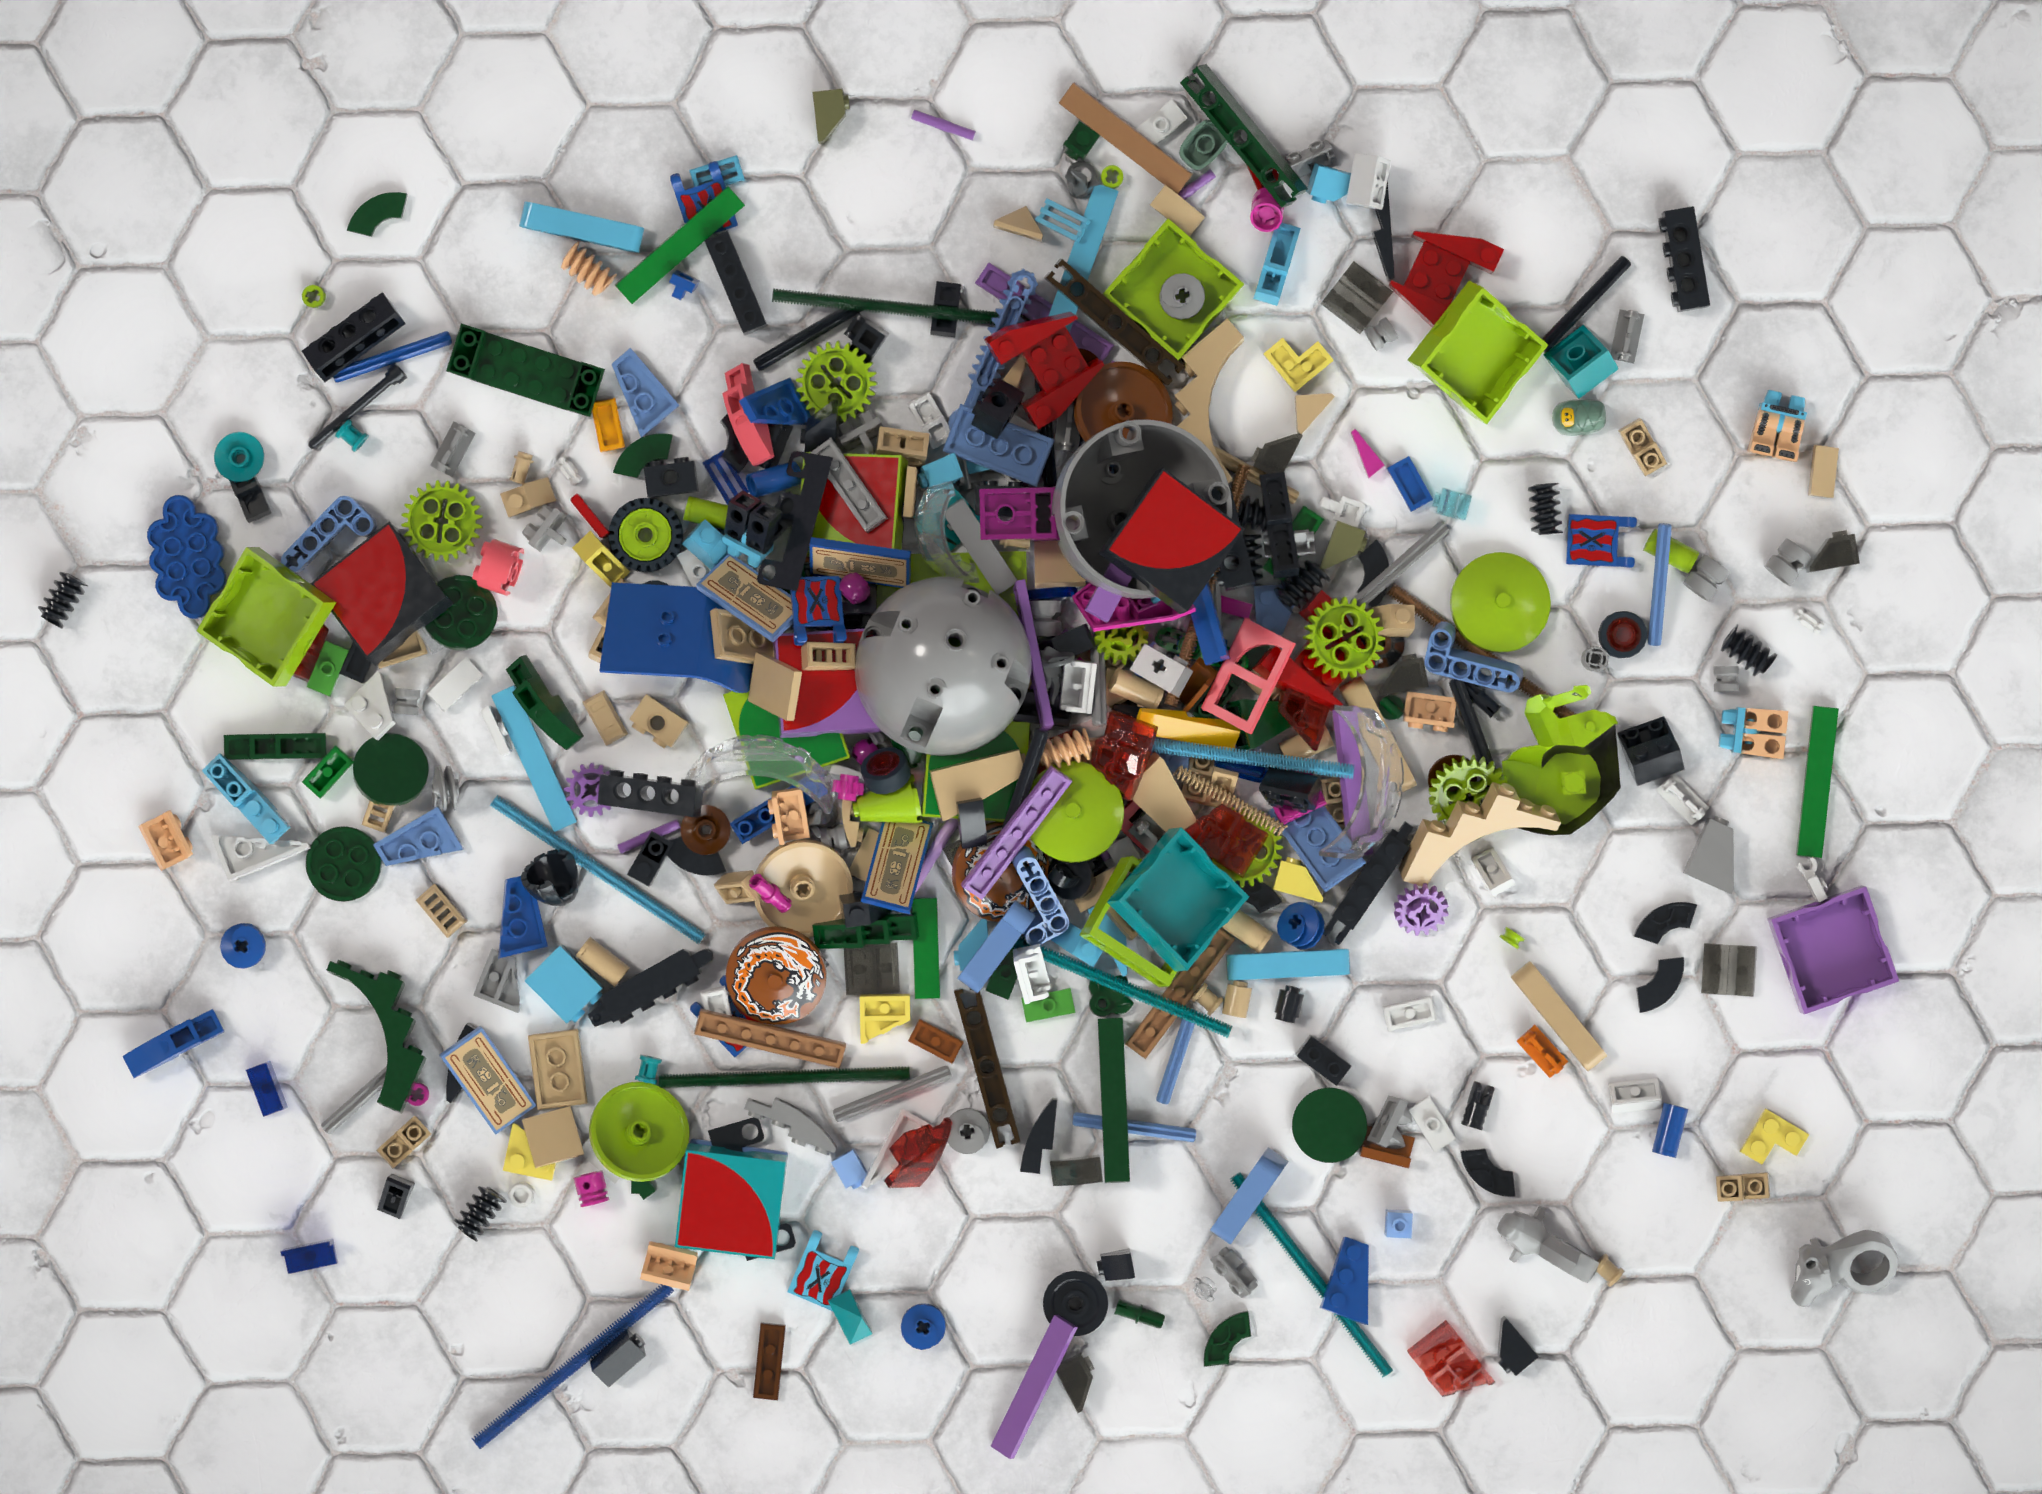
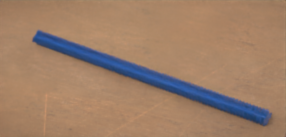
(572, 1366)

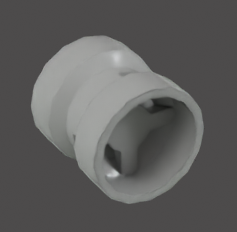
(1381, 334)
(1591, 656)
(1726, 678)
(406, 701)
(837, 834)

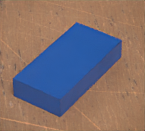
(1409, 483)

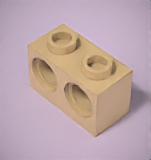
(909, 444)

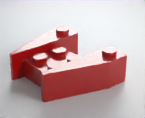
(1441, 269)
(1052, 360)
(1300, 671)

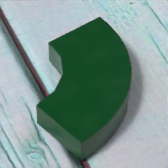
(376, 211)
(642, 452)
(1224, 1338)

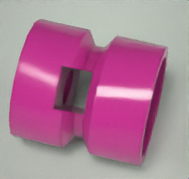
(1265, 211)

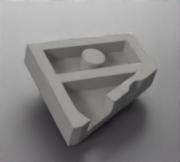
(499, 982)

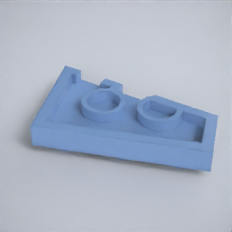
(643, 392)
(419, 839)

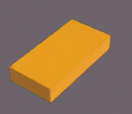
(608, 425)

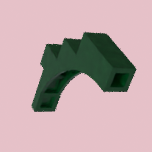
(402, 1063)

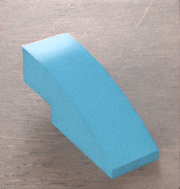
(1277, 264)

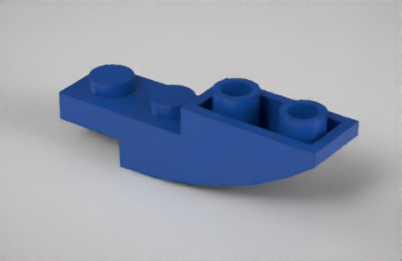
(757, 820)
(172, 1043)

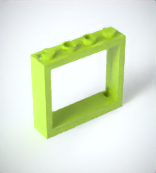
(1091, 932)

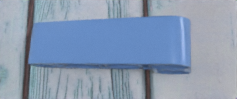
(324, 538)
(1474, 662)
(1038, 891)
(996, 946)
(1249, 1195)

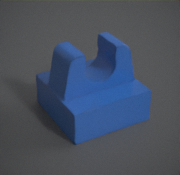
(683, 284)

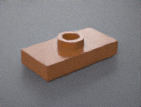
(935, 1041)

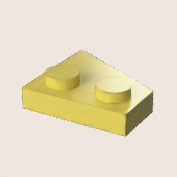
(882, 1013)
(519, 1157)

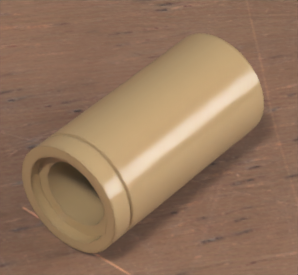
(1135, 689)
(1298, 747)
(1248, 931)
(602, 961)

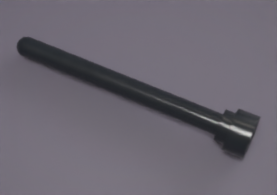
(393, 376)

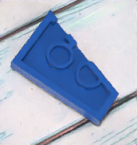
(776, 405)
(520, 921)
(1348, 1282)

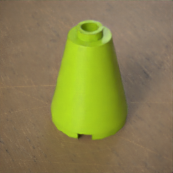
(894, 807)

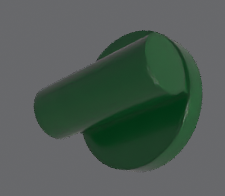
(1391, 707)

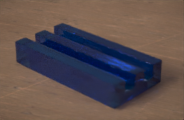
(706, 463)
(1051, 593)

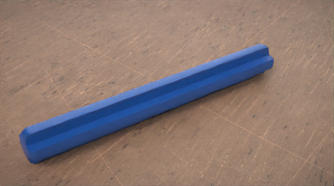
(395, 355)

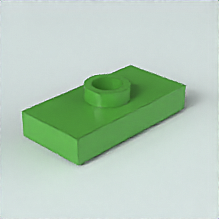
(327, 668)
(1057, 1004)

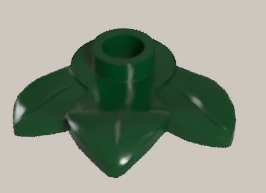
(1115, 1002)

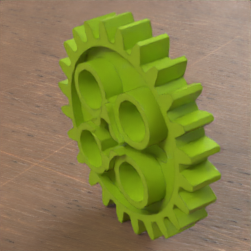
(853, 366)
(419, 517)
(1354, 657)
(1460, 775)
(1258, 866)

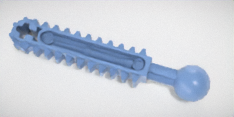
(1008, 315)

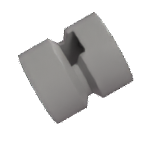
(1787, 562)
(1707, 576)
(1045, 617)

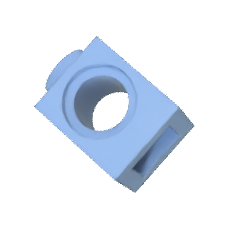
(850, 1169)
(1398, 1223)

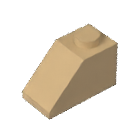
(1395, 618)

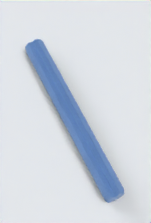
(1659, 584)
(1139, 1127)

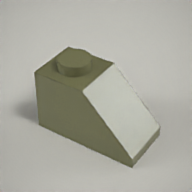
(829, 111)
(1343, 544)

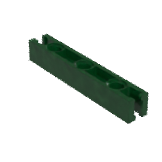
(1257, 149)
(1113, 1100)

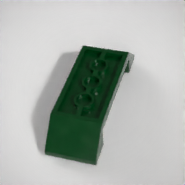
(525, 370)

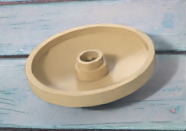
(811, 878)

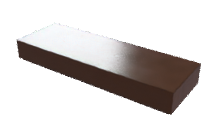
(769, 1361)

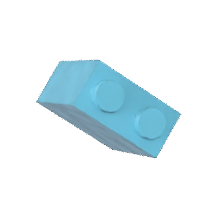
(565, 985)

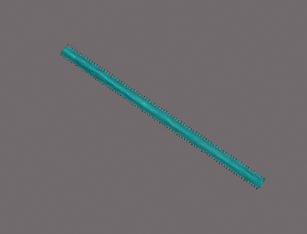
(1133, 992)
(1314, 1277)

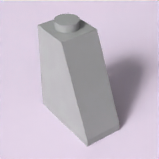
(1713, 855)

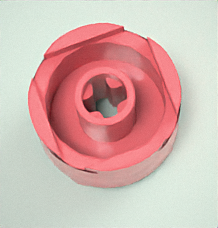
(498, 567)

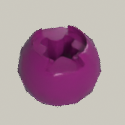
(854, 588)
(863, 749)

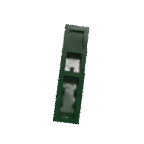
(275, 746)
(883, 931)

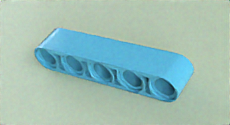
(581, 227)
(1288, 964)

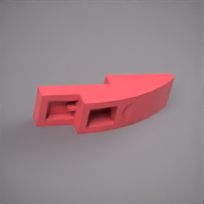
(752, 436)

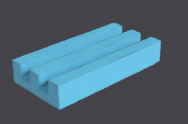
(737, 168)
(1046, 212)

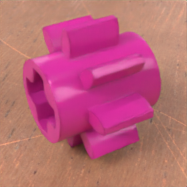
(848, 787)

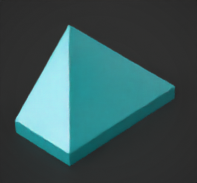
(850, 1316)

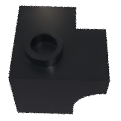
(865, 336)

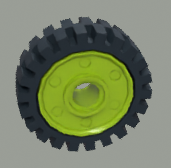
(626, 528)

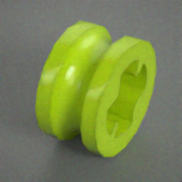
(1119, 178)
(311, 288)
(1511, 937)

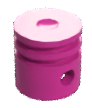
(591, 1188)

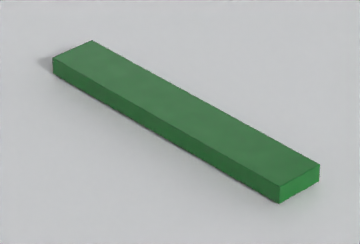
(679, 244)
(1817, 781)

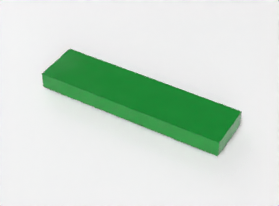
(926, 949)

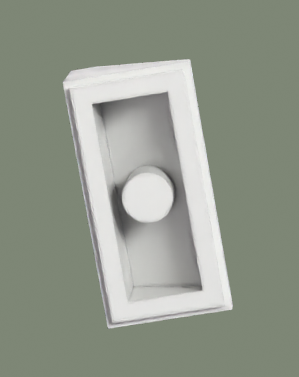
(1635, 1095)

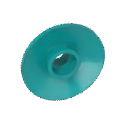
(230, 448)

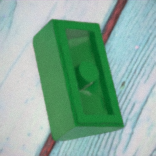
(328, 771)

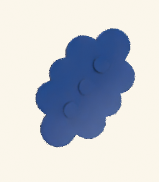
(186, 556)

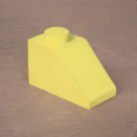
(600, 559)
(1296, 880)

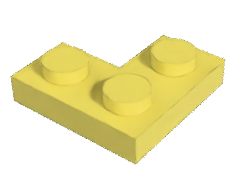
(1295, 369)
(1769, 1131)

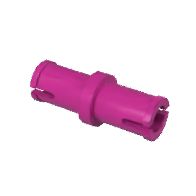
(770, 893)

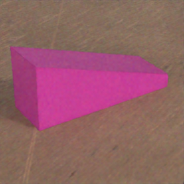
(1369, 459)
(1235, 607)

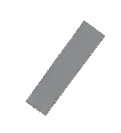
(851, 487)
(981, 551)

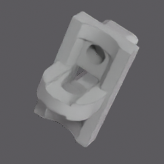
(853, 438)
(552, 521)

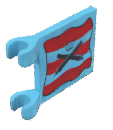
(821, 1275)

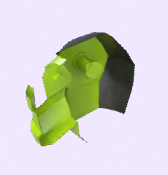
(1571, 765)

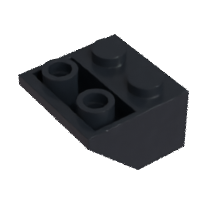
(1651, 751)
(1290, 789)

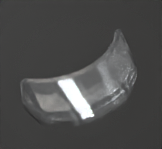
(931, 537)

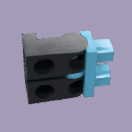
(750, 528)

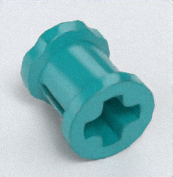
(351, 435)
(648, 1069)

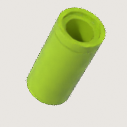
(701, 509)
(1680, 554)

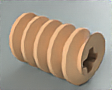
(587, 270)
(1065, 750)

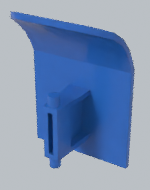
(666, 634)

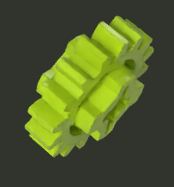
(1119, 647)

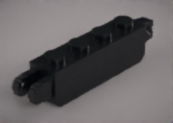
(1370, 881)
(650, 984)

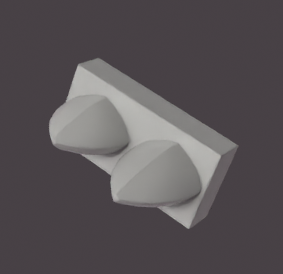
(1384, 1130)

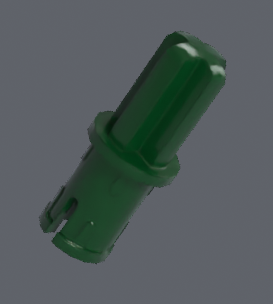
(1139, 1314)

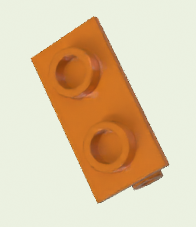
(1542, 1051)

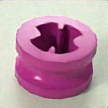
(418, 1102)

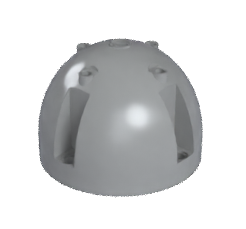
(1091, 496)
(904, 664)

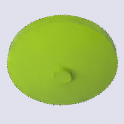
(1500, 602)
(1084, 817)
(639, 1131)

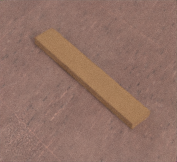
(1125, 138)
(1180, 991)
(770, 1038)

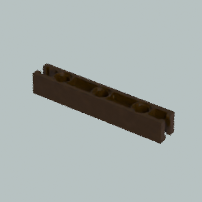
(1100, 309)
(992, 1083)

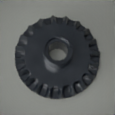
(1084, 1286)

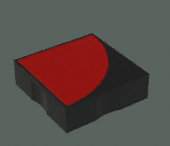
(1172, 541)
(382, 593)

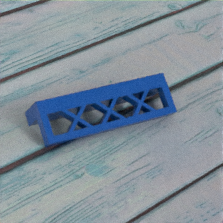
(1209, 628)

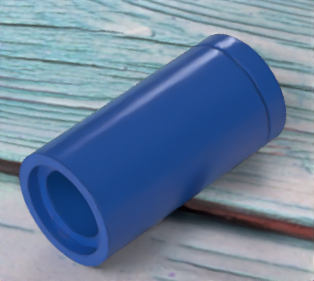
(772, 480)
(1669, 1130)

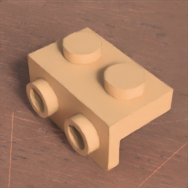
(1429, 710)
(789, 815)
(166, 840)
(669, 1265)

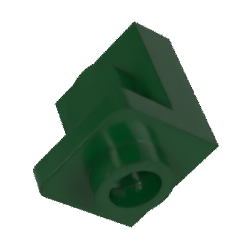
(1080, 142)

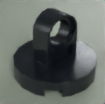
(1071, 879)

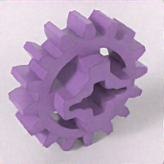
(583, 781)
(1421, 909)

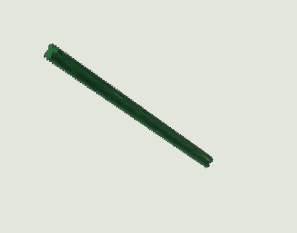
(884, 305)
(784, 1077)

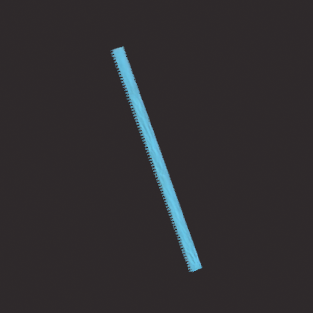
(1257, 758)
(597, 869)

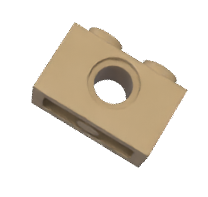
(673, 725)

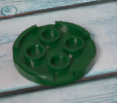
(468, 619)
(390, 770)
(343, 864)
(1329, 1125)

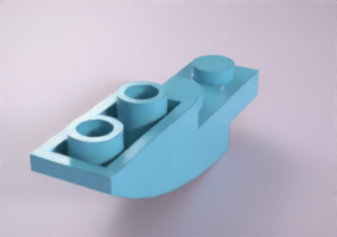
(246, 798)

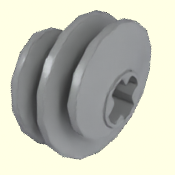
(1171, 289)
(445, 787)
(978, 1138)

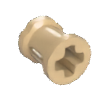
(1207, 999)
(1608, 1270)

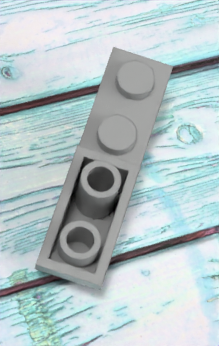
(803, 1127)

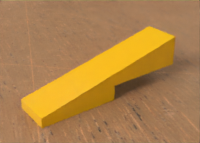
(1180, 727)

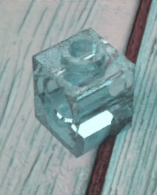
(1452, 504)

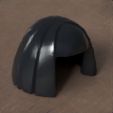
(552, 878)

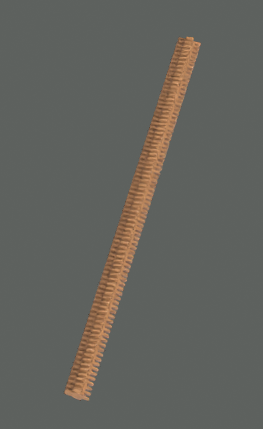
(1430, 616)
(1190, 637)

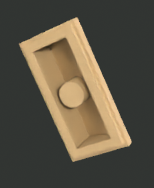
(1823, 471)
(735, 887)

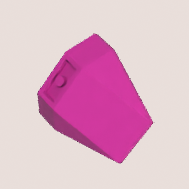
(1128, 611)

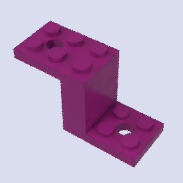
(1030, 518)

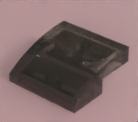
(1356, 297)
(872, 969)
(1729, 969)

